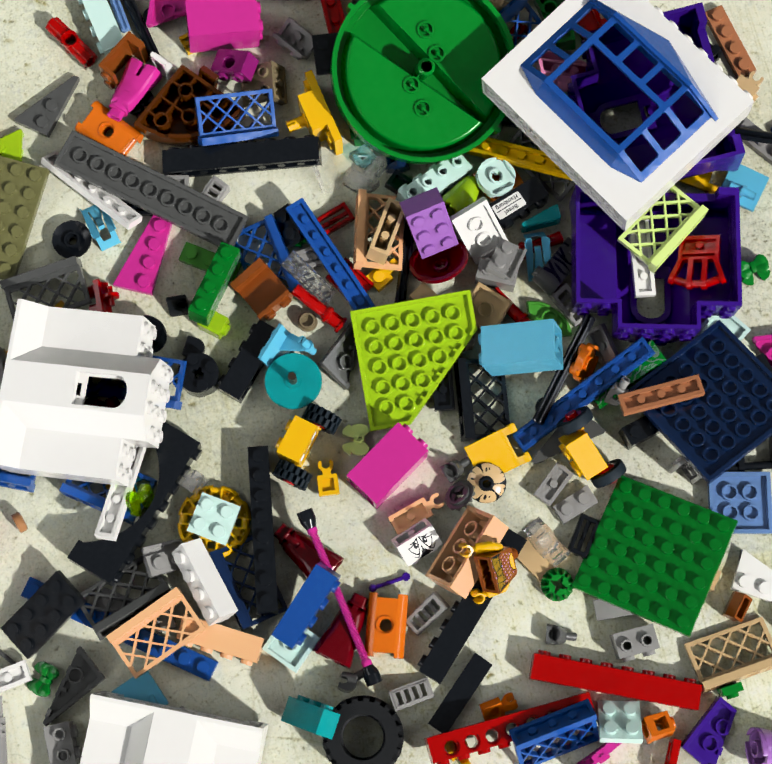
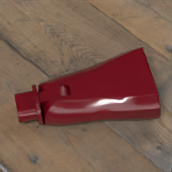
(302, 550)
(337, 641)

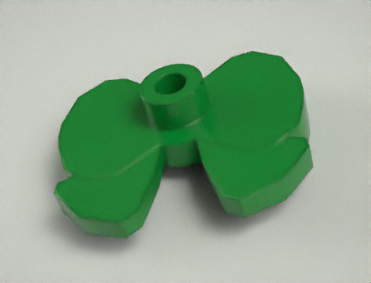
(759, 265)
(48, 673)

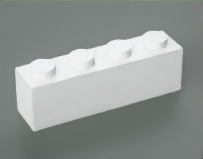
(204, 581)

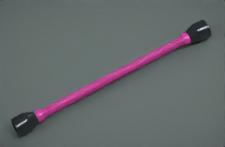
(370, 672)

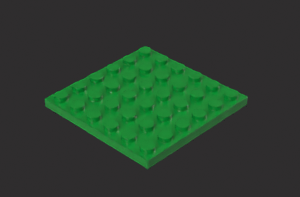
(655, 555)

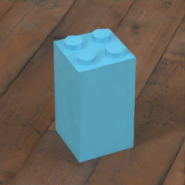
(521, 347)

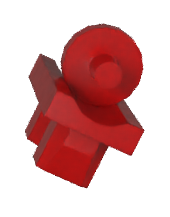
(103, 296)

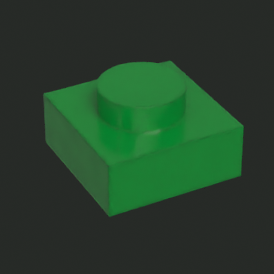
(730, 691)

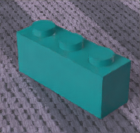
(311, 716)

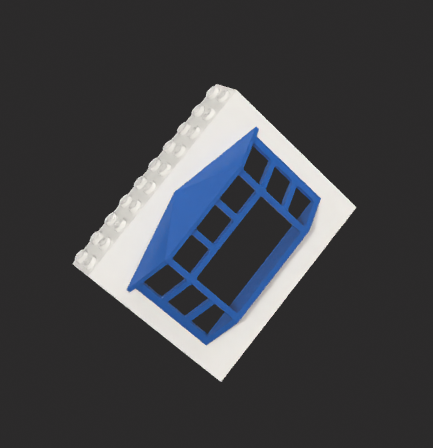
(578, 143)

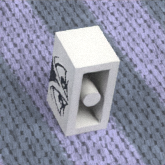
(417, 542)

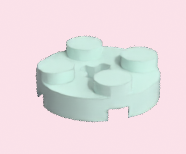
(492, 187)

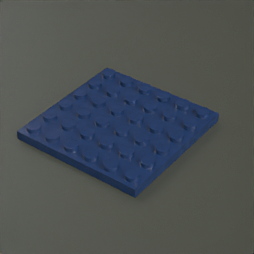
(732, 414)

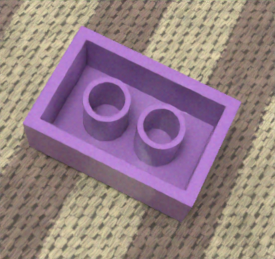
(429, 222)

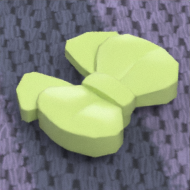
(358, 433)

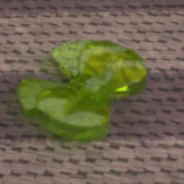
(143, 495)

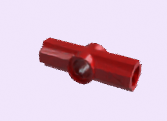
(64, 35)

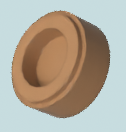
(19, 521)

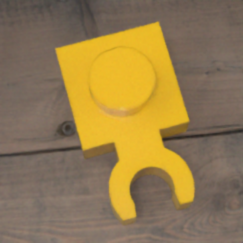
(327, 482)

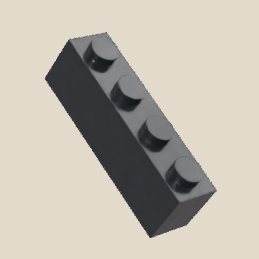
(246, 365)

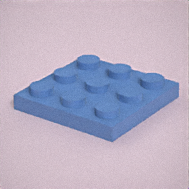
(745, 499)

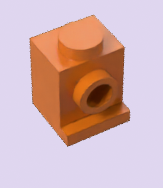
(661, 720)

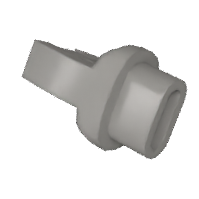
(617, 388)

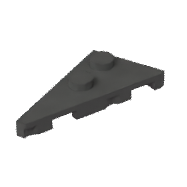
(46, 112)
(340, 358)
(551, 446)
(78, 681)

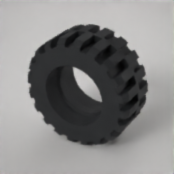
(378, 710)

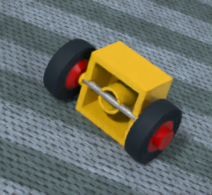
(583, 453)

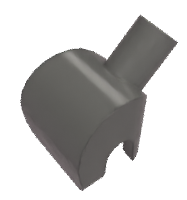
(455, 469)
(558, 635)
(351, 683)

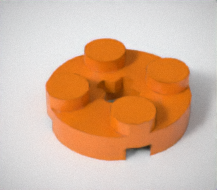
(585, 362)

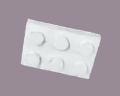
(478, 229)

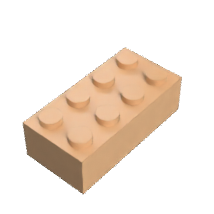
(453, 570)

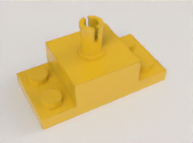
(316, 115)

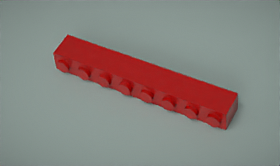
(614, 681)

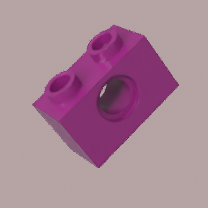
(234, 65)

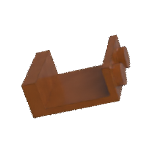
(119, 56)
(262, 290)

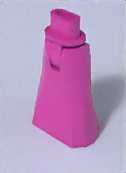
(132, 88)

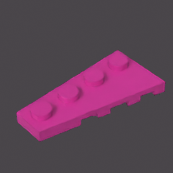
(145, 260)

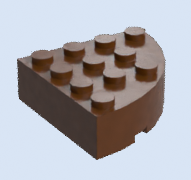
(172, 112)

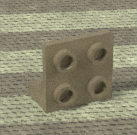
(267, 76)

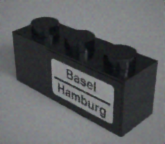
(519, 202)

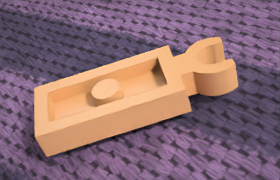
(414, 513)

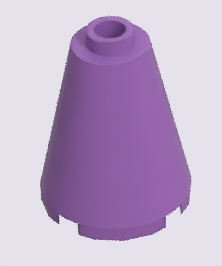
(759, 746)

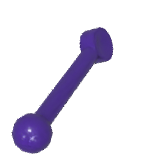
(406, 576)

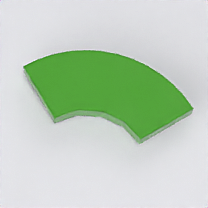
(541, 311)

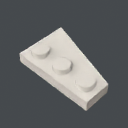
(752, 577)

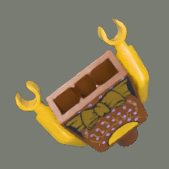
(494, 566)

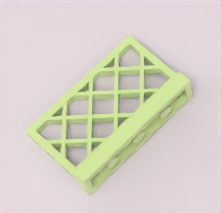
(678, 233)

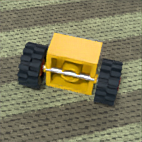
(298, 441)

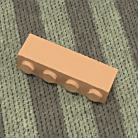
(225, 640)

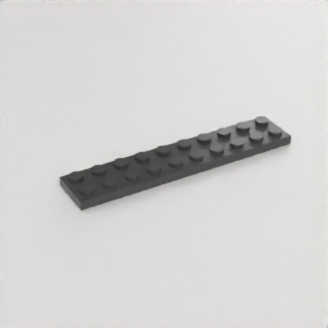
(150, 190)

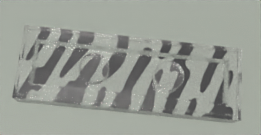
(308, 277)

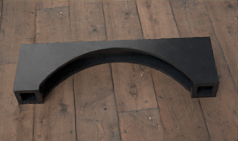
(108, 558)

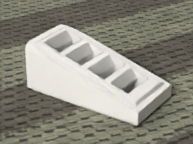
(164, 66)

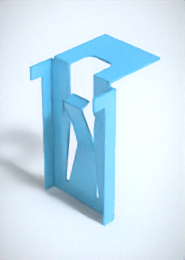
(96, 214)
(538, 256)

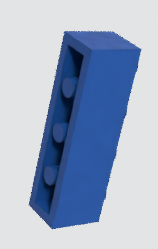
(306, 605)

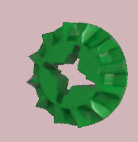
(554, 575)

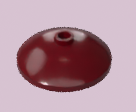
(440, 266)

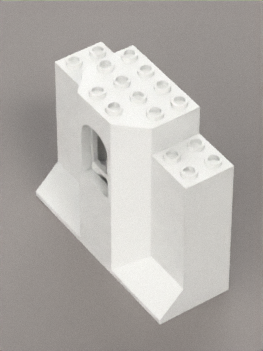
(45, 422)
(154, 733)

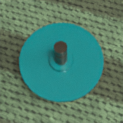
(293, 381)

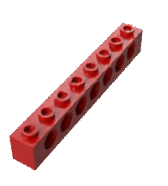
(436, 743)

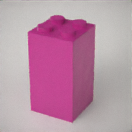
(223, 24)
(388, 464)

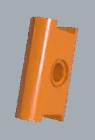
(98, 123)
(386, 609)

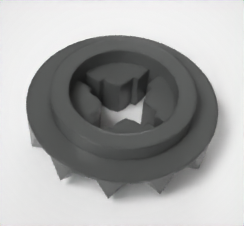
(459, 488)

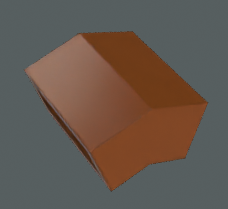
(737, 606)

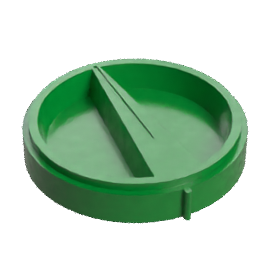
(414, 75)

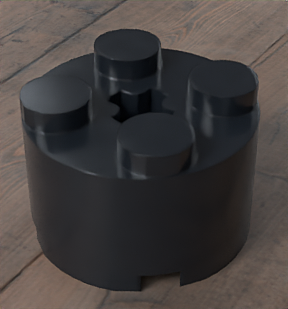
(203, 385)

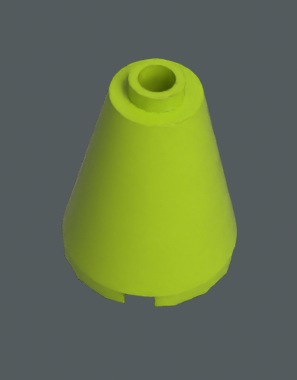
(461, 195)

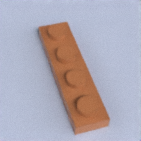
(729, 42)
(661, 395)

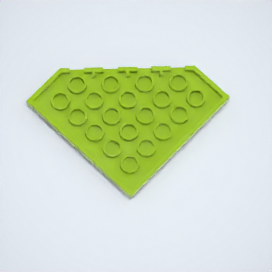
(408, 352)

